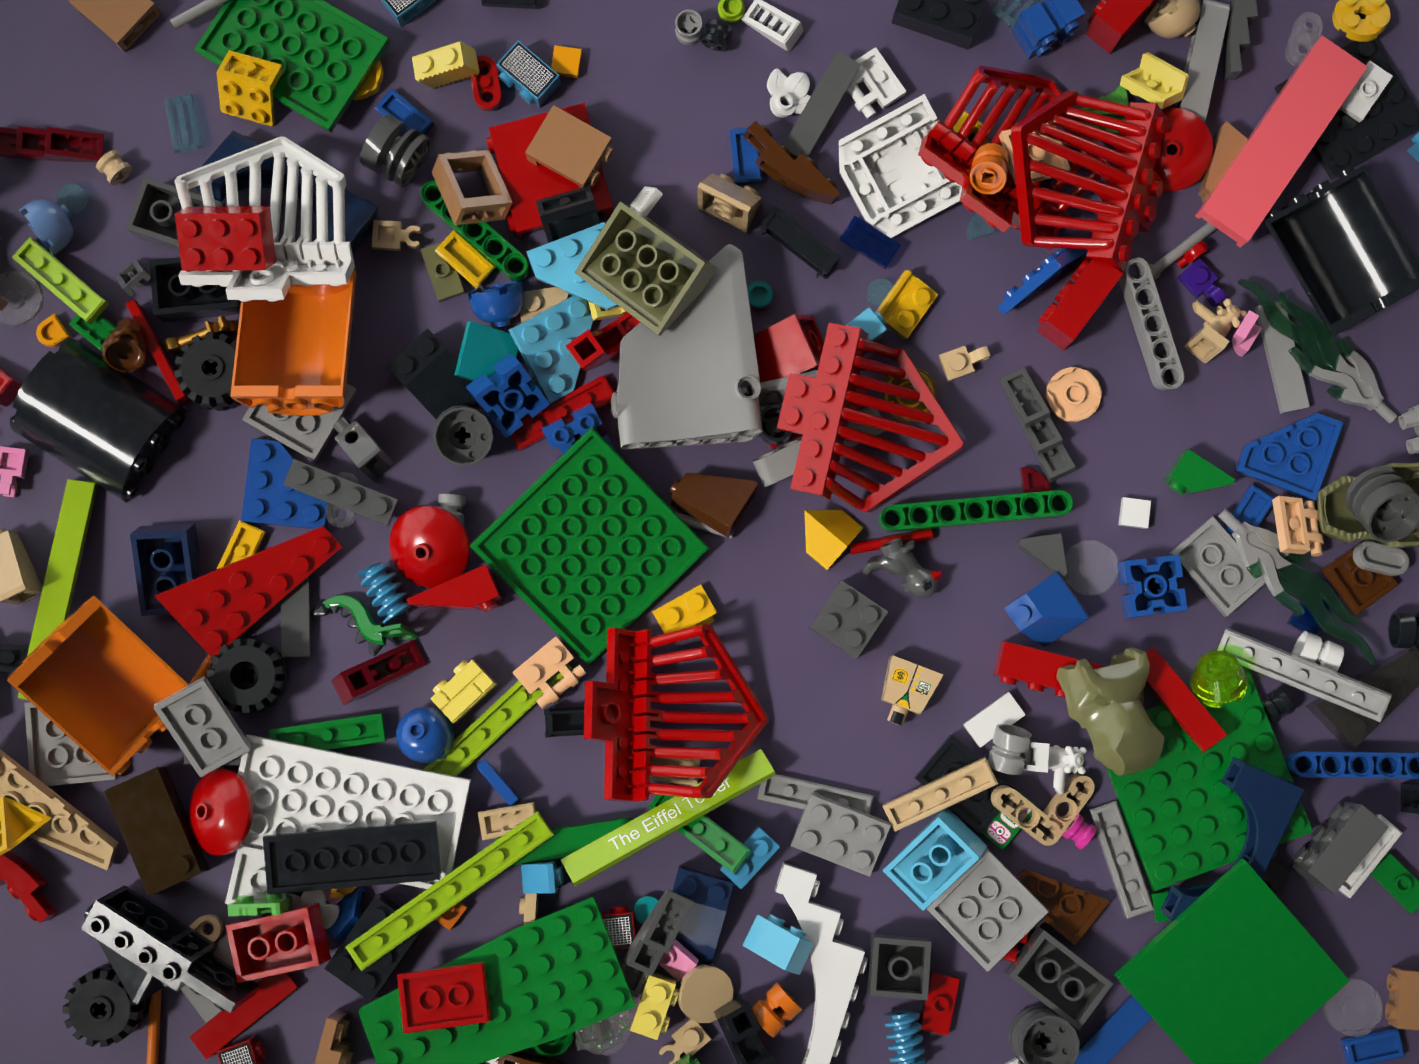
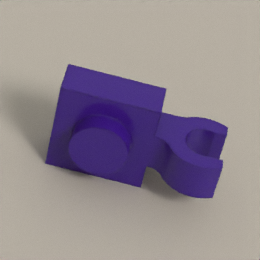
(1199, 280)

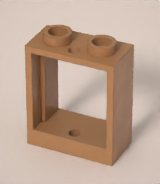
(476, 208)

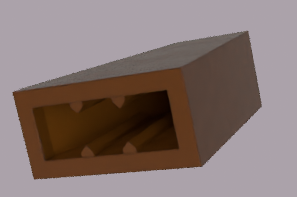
(713, 499)

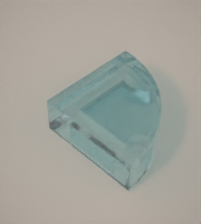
(978, 228)

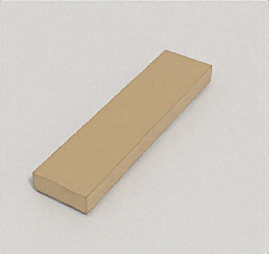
(940, 794)

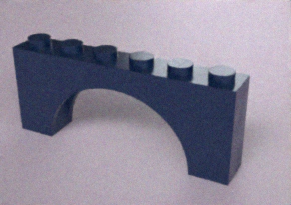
(358, 211)
(1268, 808)

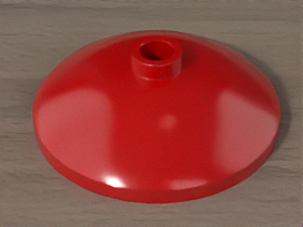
(1193, 150)
(441, 537)
(220, 812)

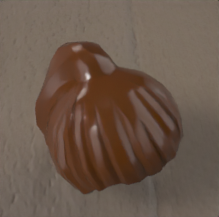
(125, 347)

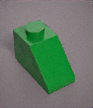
(1195, 475)

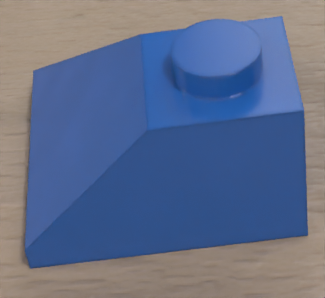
(1047, 610)

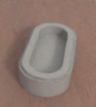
(1380, 558)

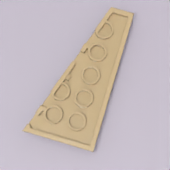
(68, 828)

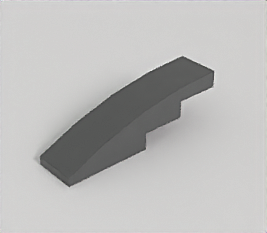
(1236, 35)
(1037, 425)
(654, 939)

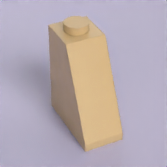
(17, 575)

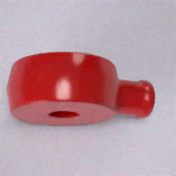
(1192, 254)

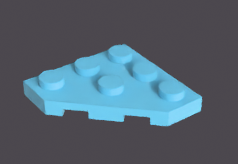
(558, 261)
(544, 342)

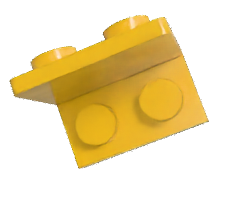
(247, 87)

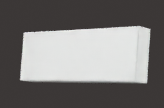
(1371, 859)

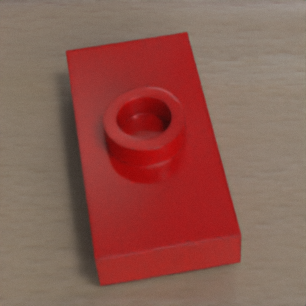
(940, 1004)

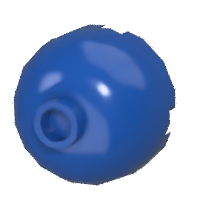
(497, 303)
(425, 735)

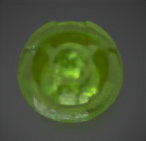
(1218, 679)

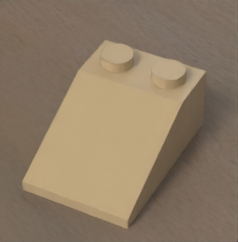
(728, 201)

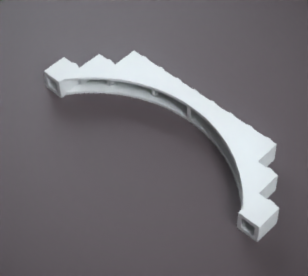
(832, 961)

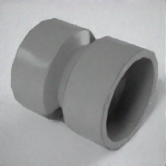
(1009, 749)

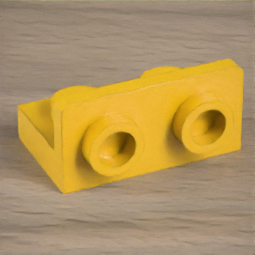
(686, 611)

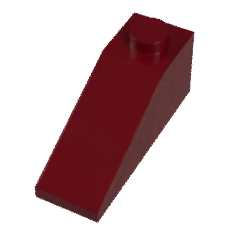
(377, 672)

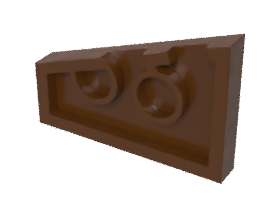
(1069, 908)

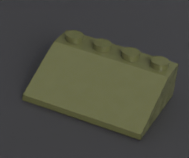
(644, 268)

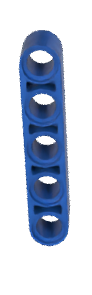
(1343, 764)

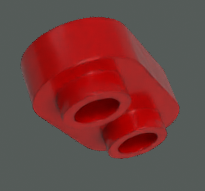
(486, 84)

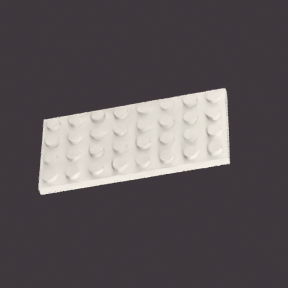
(322, 789)

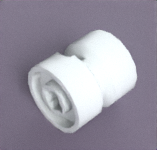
(1313, 649)

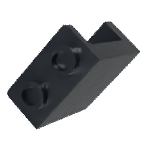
(567, 213)

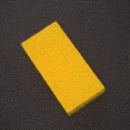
(465, 259)

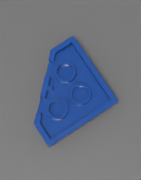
(1039, 278)
(1293, 456)
(268, 499)

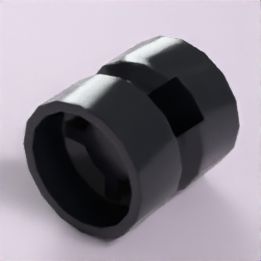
(770, 433)
(1403, 630)

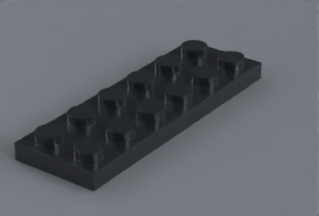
(352, 857)

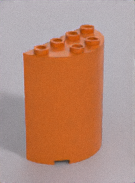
(295, 350)
(98, 685)

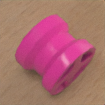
(1080, 832)

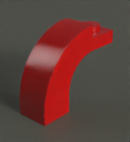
(603, 345)

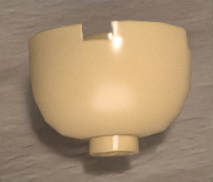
(1173, 18)

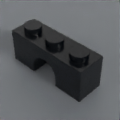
(740, 1031)

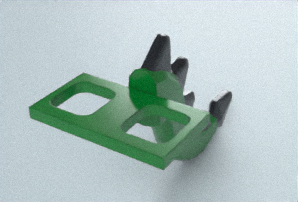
(361, 618)

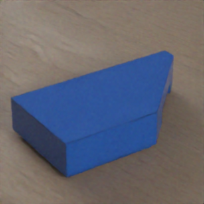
(498, 782)
(348, 914)

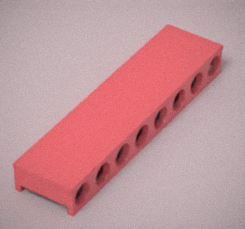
(1281, 141)

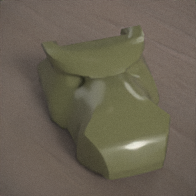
(1341, 525)
(1112, 710)

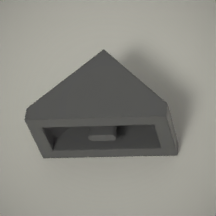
(1046, 551)

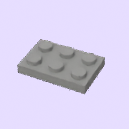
(1216, 566)
(202, 726)
(840, 834)

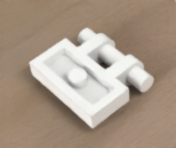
(879, 79)

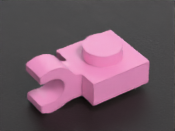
(12, 466)

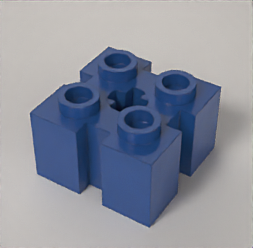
(1047, 24)
(523, 397)
(562, 434)
(1161, 572)

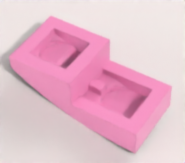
(1246, 334)

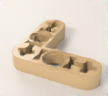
(1049, 817)

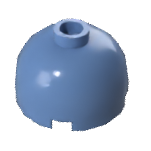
(49, 223)

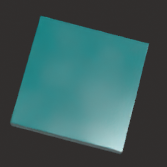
(482, 349)

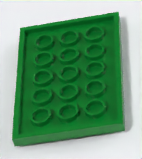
(319, 47)

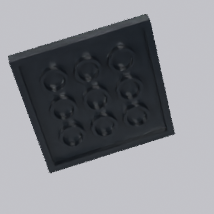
(1386, 123)

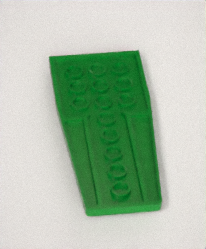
(540, 987)

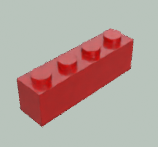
(1031, 667)

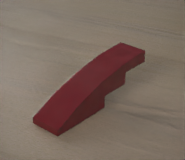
(51, 144)

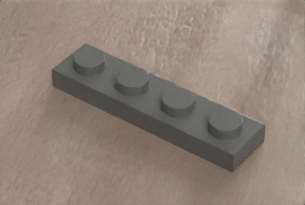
(341, 492)

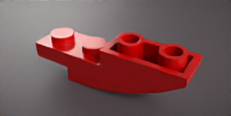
(26, 884)

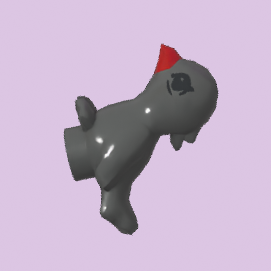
(900, 561)

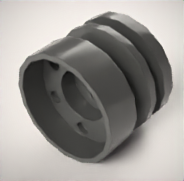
(395, 151)
(474, 447)
(1383, 504)
(1057, 1045)

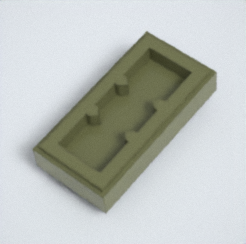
(442, 275)

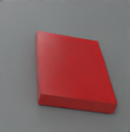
(444, 997)

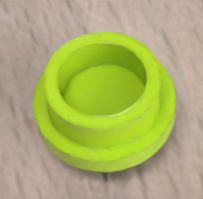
(731, 10)

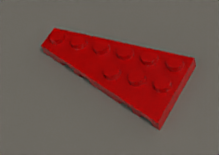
(234, 597)

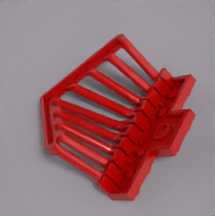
(954, 154)
(1131, 182)
(823, 407)
(622, 715)

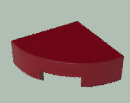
(1033, 481)

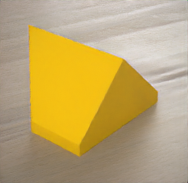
(828, 534)
(17, 823)

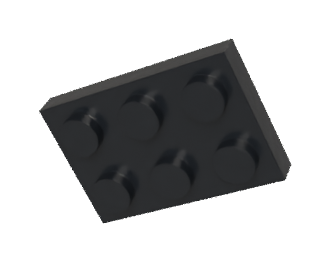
(951, 756)

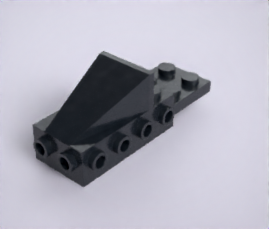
(147, 958)

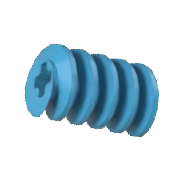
(385, 590)
(905, 1037)

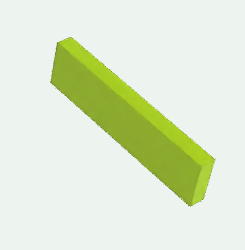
(60, 280)

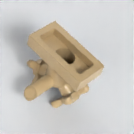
(1211, 338)

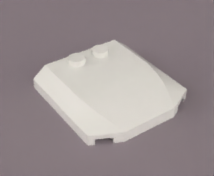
(889, 176)

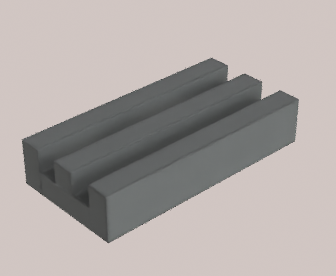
(135, 278)

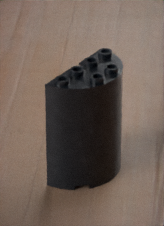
(1345, 249)
(95, 418)

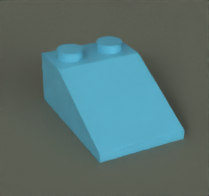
(935, 858)

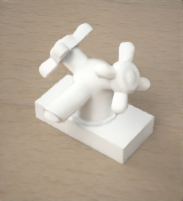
(1062, 761)

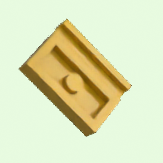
(906, 304)

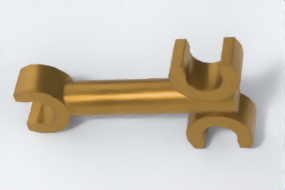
(218, 327)

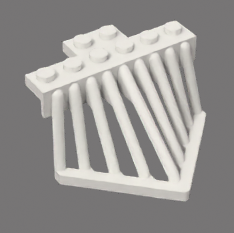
(298, 261)

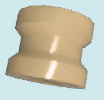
(114, 167)

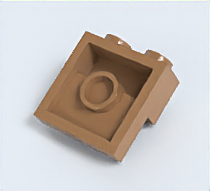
(332, 1047)

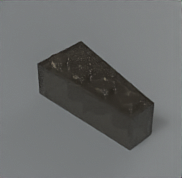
(1394, 675)

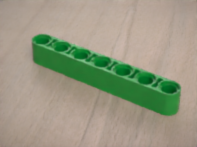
(988, 511)

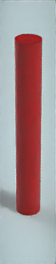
(873, 545)

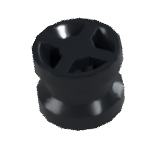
(716, 35)
(1277, 705)

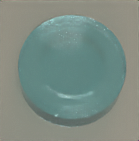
(72, 197)
(878, 291)

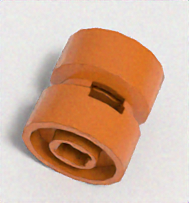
(989, 168)
(768, 1018)

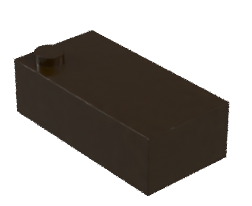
(156, 830)

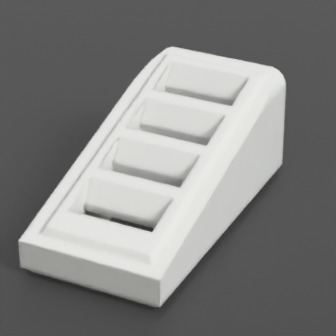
(787, 33)

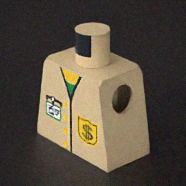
(907, 688)

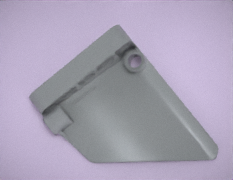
(689, 378)

